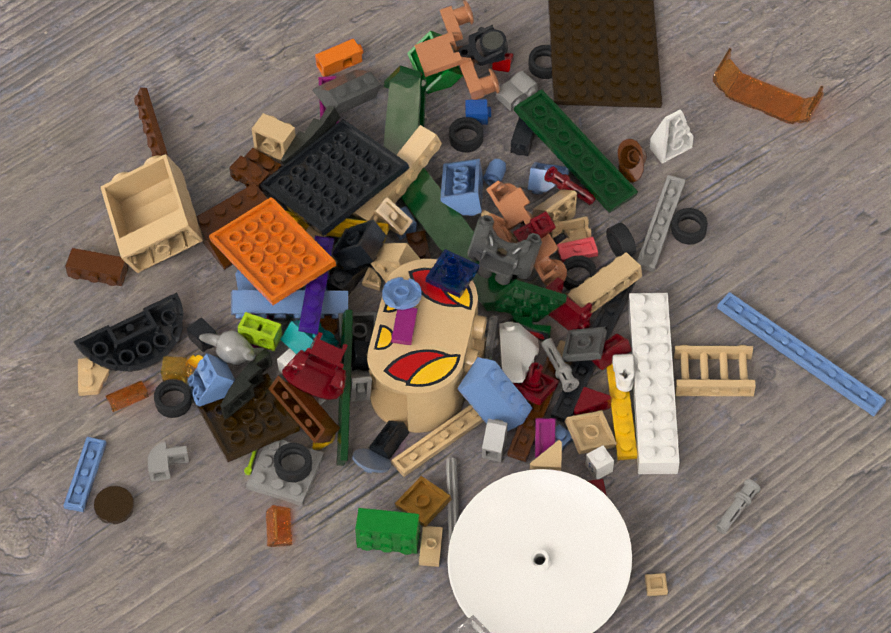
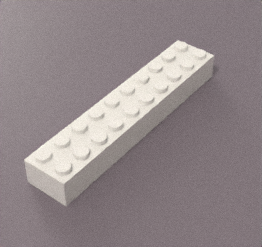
(653, 384)

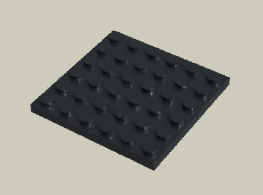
(334, 177)

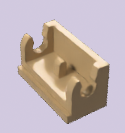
(575, 229)

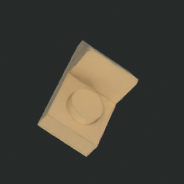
(393, 216)

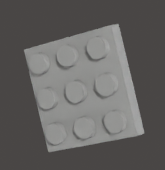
(267, 482)

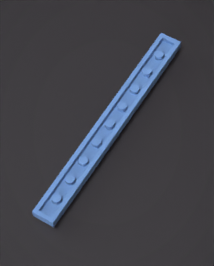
(801, 354)

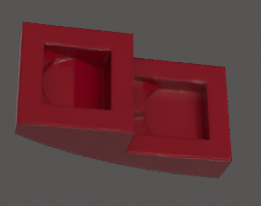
(539, 225)

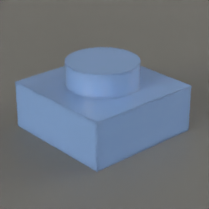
(563, 435)

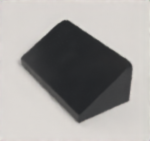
(389, 439)

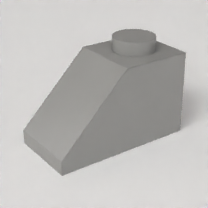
(360, 385)

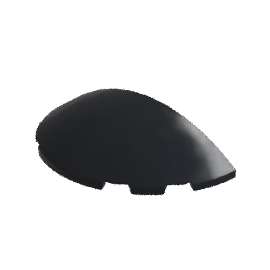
(137, 340)

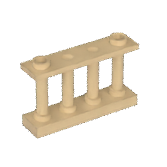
(709, 387)

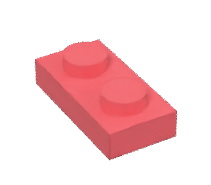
(582, 247)

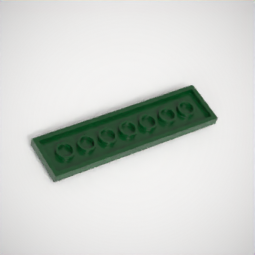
(575, 151)

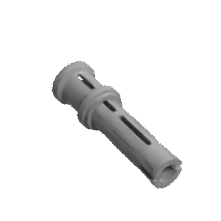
(562, 371)
(742, 500)

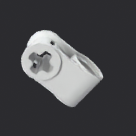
(624, 371)

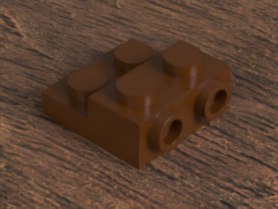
(253, 168)

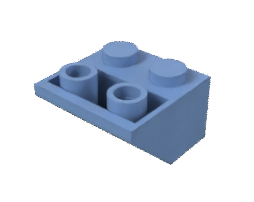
(210, 380)

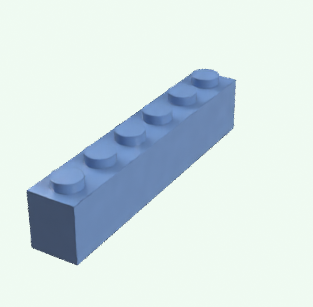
(255, 303)

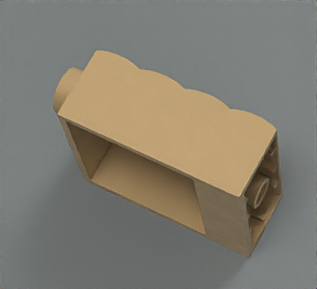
(151, 213)

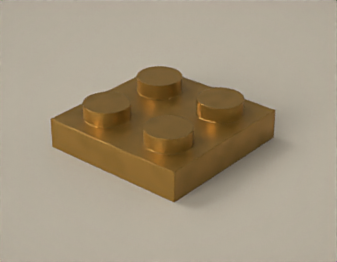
(423, 499)

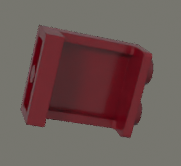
(570, 314)

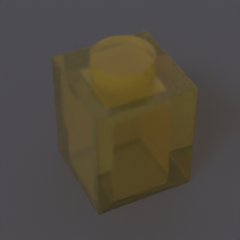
(175, 368)

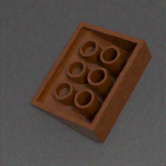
(225, 213)

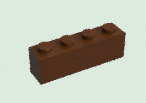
(305, 411)

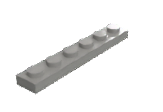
(661, 223)

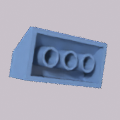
(463, 186)
(494, 394)

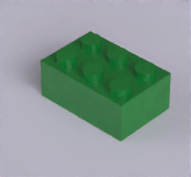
(387, 531)

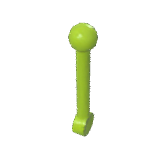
(248, 470)

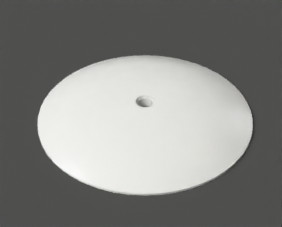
(532, 518)

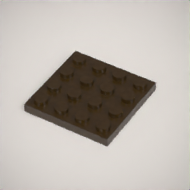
(252, 426)

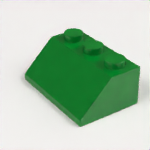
(439, 80)

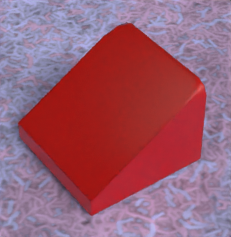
(504, 65)

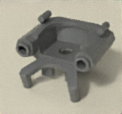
(517, 261)

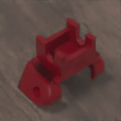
(316, 370)

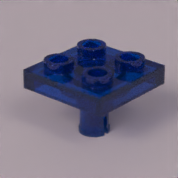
(452, 273)

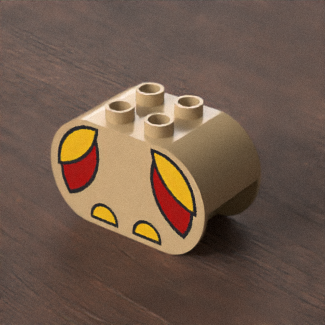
(422, 379)

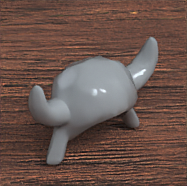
(231, 347)

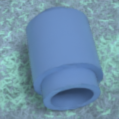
(495, 171)

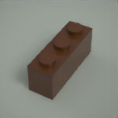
(96, 267)

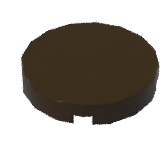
(114, 505)

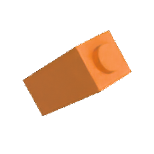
(339, 57)

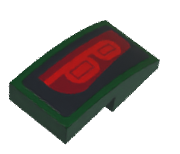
(541, 332)

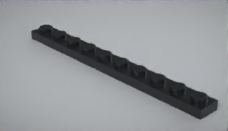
(584, 369)

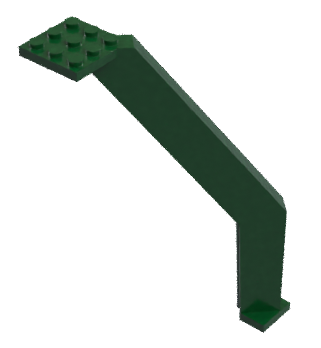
(440, 221)

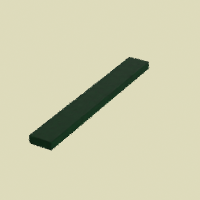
(344, 398)

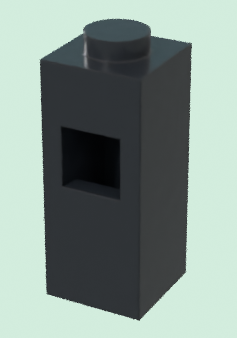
(522, 139)

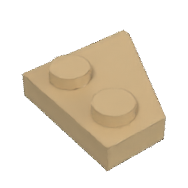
(90, 377)

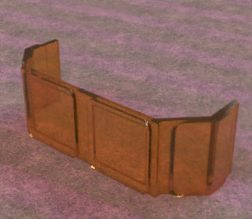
(762, 95)

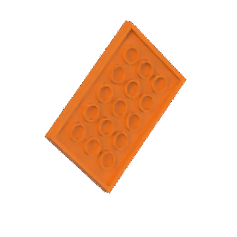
(272, 251)

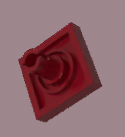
(536, 384)

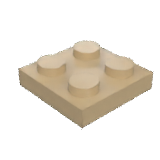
(590, 432)

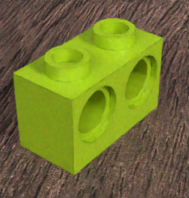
(260, 331)

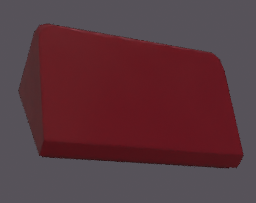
(613, 346)

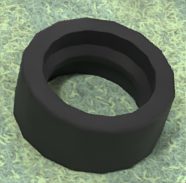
(540, 72)
(466, 123)
(689, 214)
(621, 240)
(578, 261)
(172, 385)
(288, 449)

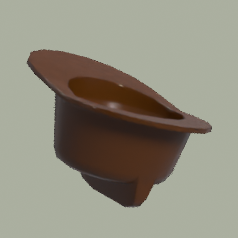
(631, 159)

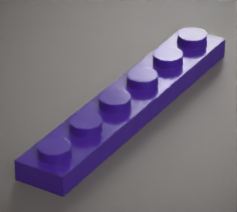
(315, 294)

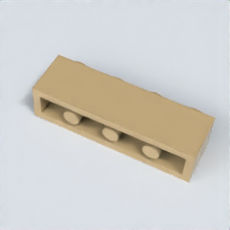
(607, 282)

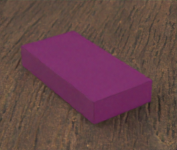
(404, 326)
(544, 434)

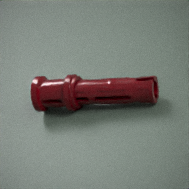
(563, 182)

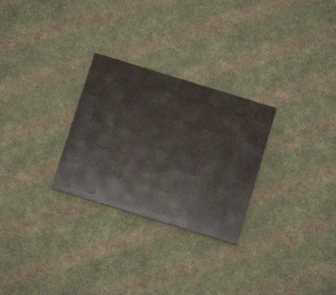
(604, 53)

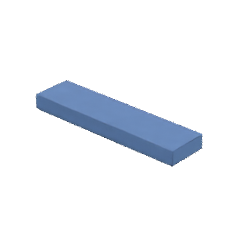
(85, 474)

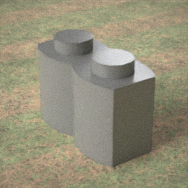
(516, 90)

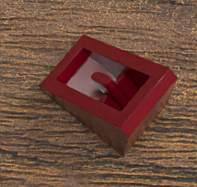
(592, 401)

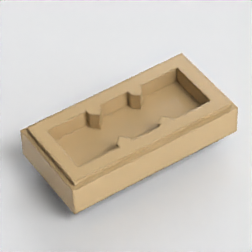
(430, 546)

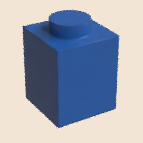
(478, 110)

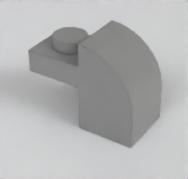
(161, 458)

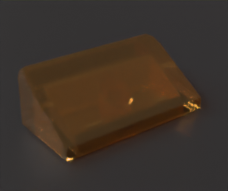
(127, 396)
(278, 526)

